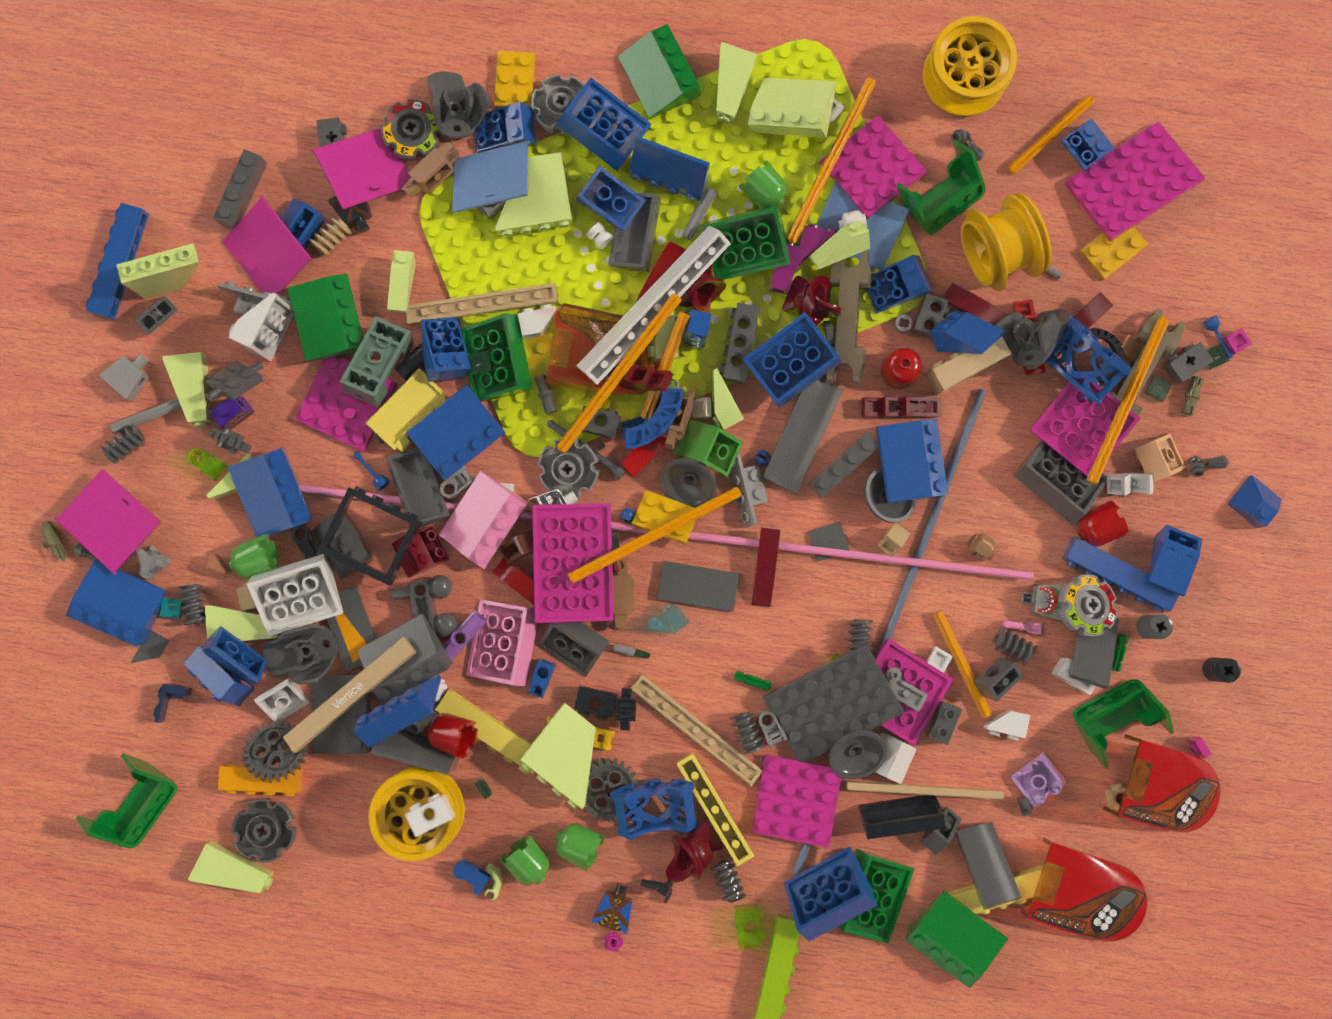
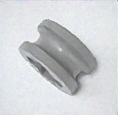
(902, 329)

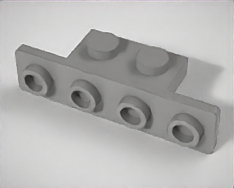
(247, 297)
(752, 490)

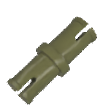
(1192, 395)

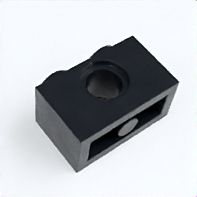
(606, 698)

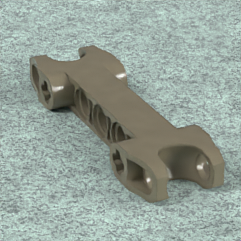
(850, 284)
(1166, 347)

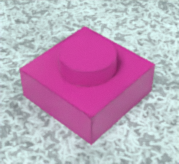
(1237, 341)
(1199, 747)

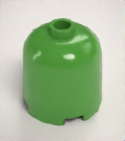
(765, 186)
(254, 557)
(578, 845)
(526, 861)

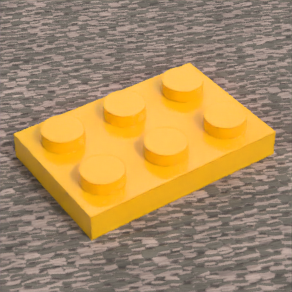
(514, 78)
(1108, 256)
(658, 510)

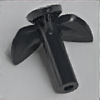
(664, 889)

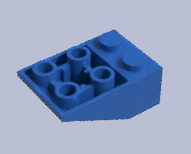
(505, 127)
(899, 284)
(444, 349)
(1174, 559)

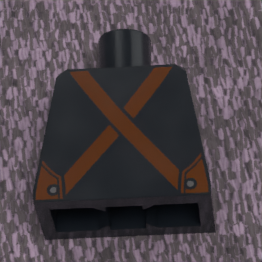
(354, 215)

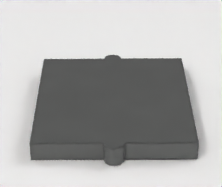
(828, 537)

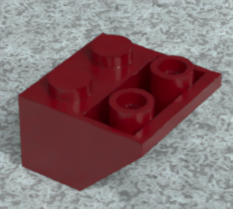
(424, 552)

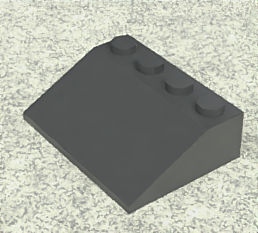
(1058, 482)
(425, 664)
(340, 735)
(416, 751)

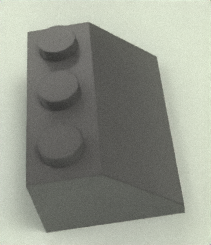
(345, 540)
(574, 645)

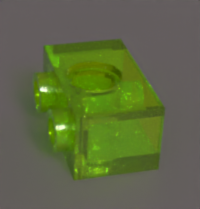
(745, 937)

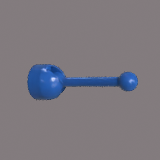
(1213, 324)
(380, 481)

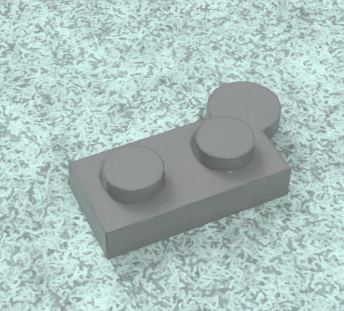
(904, 691)

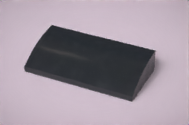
(901, 816)

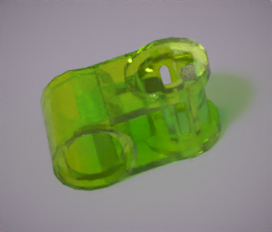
(207, 464)

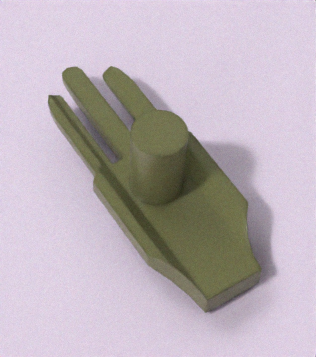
(53, 540)

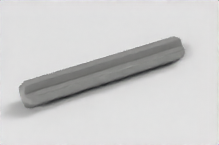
(146, 415)

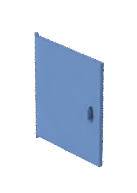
(490, 177)
(882, 226)

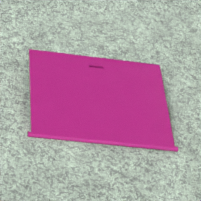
(359, 166)
(266, 248)
(106, 522)

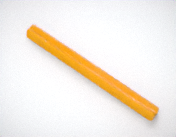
(1051, 134)
(666, 361)
(961, 663)

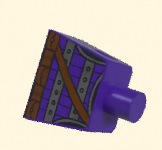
(231, 413)

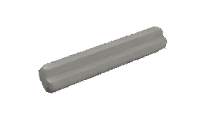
(699, 214)

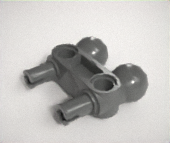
(436, 587)

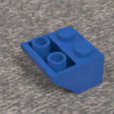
(1087, 144)
(302, 221)

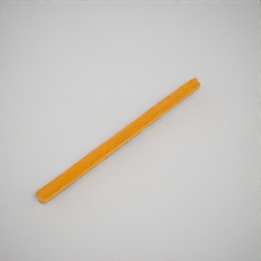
(830, 160)
(619, 373)
(1127, 400)
(654, 535)

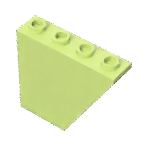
(546, 199)
(159, 272)
(563, 755)

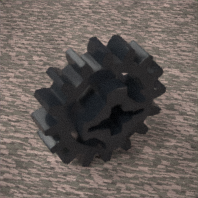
(626, 709)

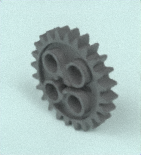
(274, 751)
(603, 773)

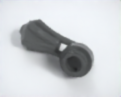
(963, 136)
(1198, 468)

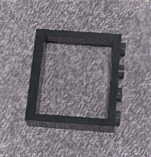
(393, 509)

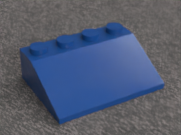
(603, 124)
(669, 169)
(792, 359)
(455, 432)
(912, 460)
(270, 492)
(116, 604)
(398, 713)
(829, 894)

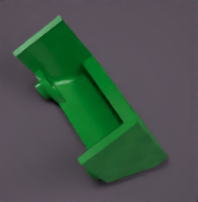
(950, 196)
(1115, 710)
(139, 809)

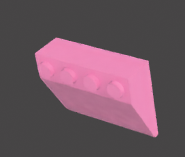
(483, 519)
(504, 644)

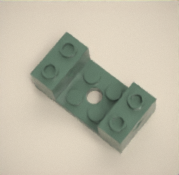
(367, 378)

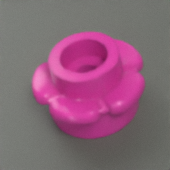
(608, 941)

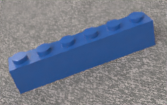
(121, 248)
(1119, 574)

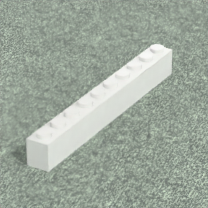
(635, 321)

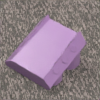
(1039, 779)

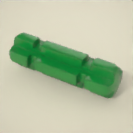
(1119, 652)
(752, 680)

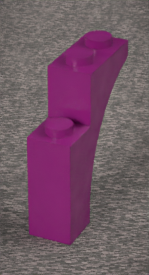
(810, 241)

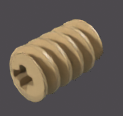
(330, 235)

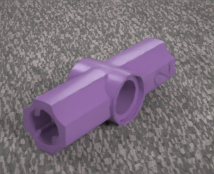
(469, 629)

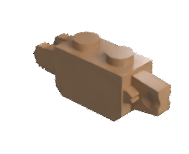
(432, 170)
(679, 424)
(622, 595)

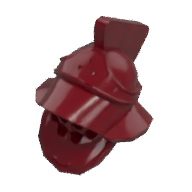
(703, 292)
(811, 298)
(693, 853)

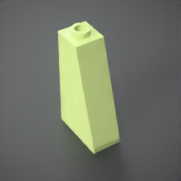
(733, 77)
(189, 379)
(242, 624)
(230, 870)

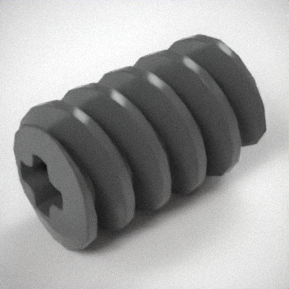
(123, 445)
(193, 604)
(1154, 626)
(859, 633)
(1013, 645)
(747, 732)
(728, 881)

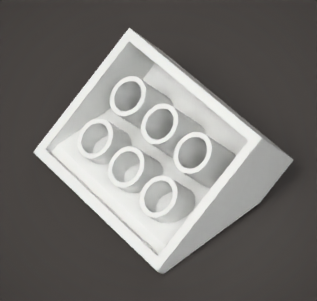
(263, 327)
(295, 594)

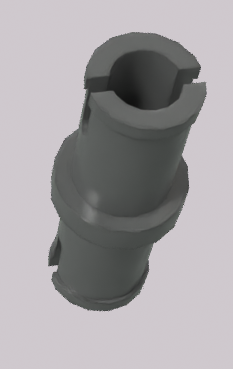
(545, 394)

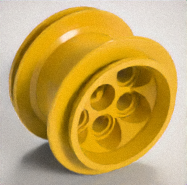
(989, 49)
(1006, 241)
(396, 838)

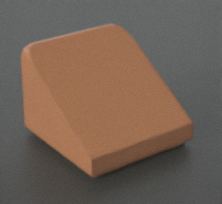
(1130, 347)
(216, 563)

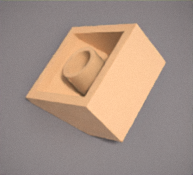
(1160, 457)

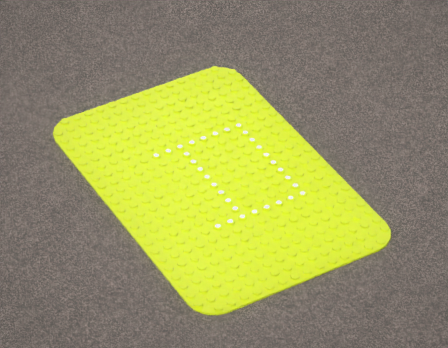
(481, 262)

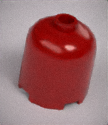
(895, 373)
(1102, 525)
(452, 734)

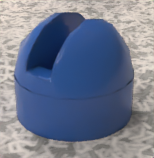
(760, 461)
(627, 515)

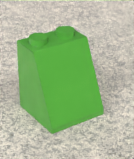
(709, 446)

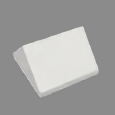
(282, 700)
(897, 759)

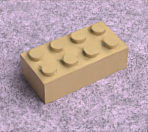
(964, 366)

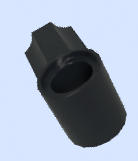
(306, 545)

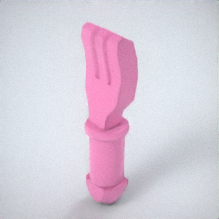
(1029, 627)

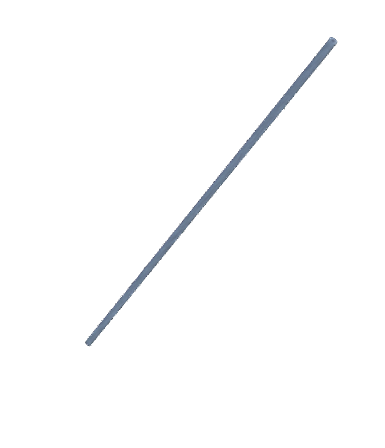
(918, 555)

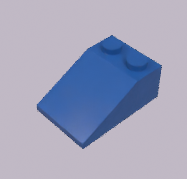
(610, 199)
(964, 334)

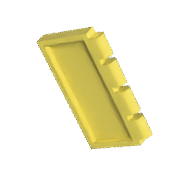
(405, 409)

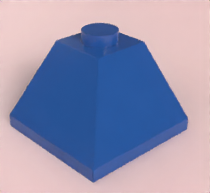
(1255, 502)

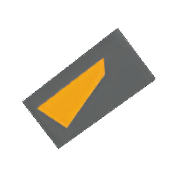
(351, 628)

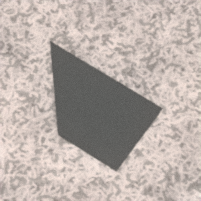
(152, 648)

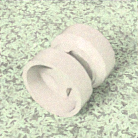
(599, 236)

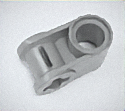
(458, 482)
(773, 731)

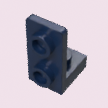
(164, 694)

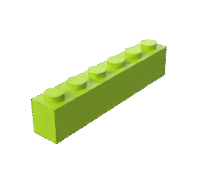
(778, 969)

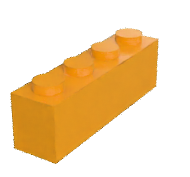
(237, 778)

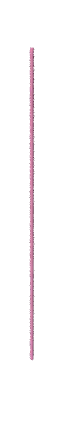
(752, 542)

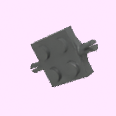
(234, 380)

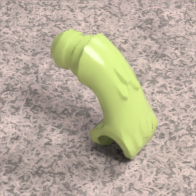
(495, 874)

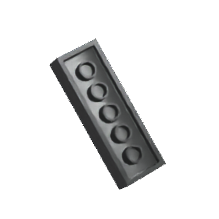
(802, 435)

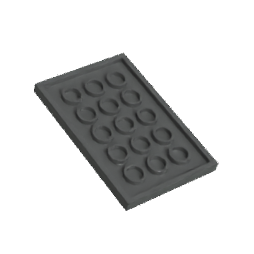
(832, 702)

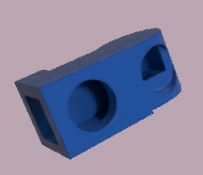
(541, 677)
(472, 874)

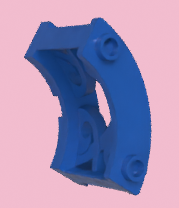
(1075, 333)
(641, 431)
(676, 789)

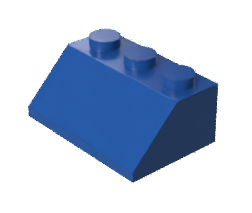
(235, 656)

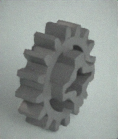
(230, 440)

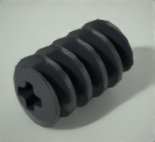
(1221, 669)

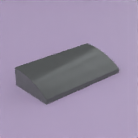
(634, 246)
(417, 486)
(987, 865)

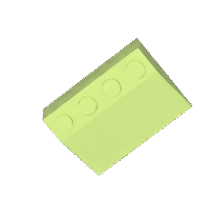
(793, 107)

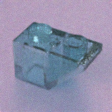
(669, 622)

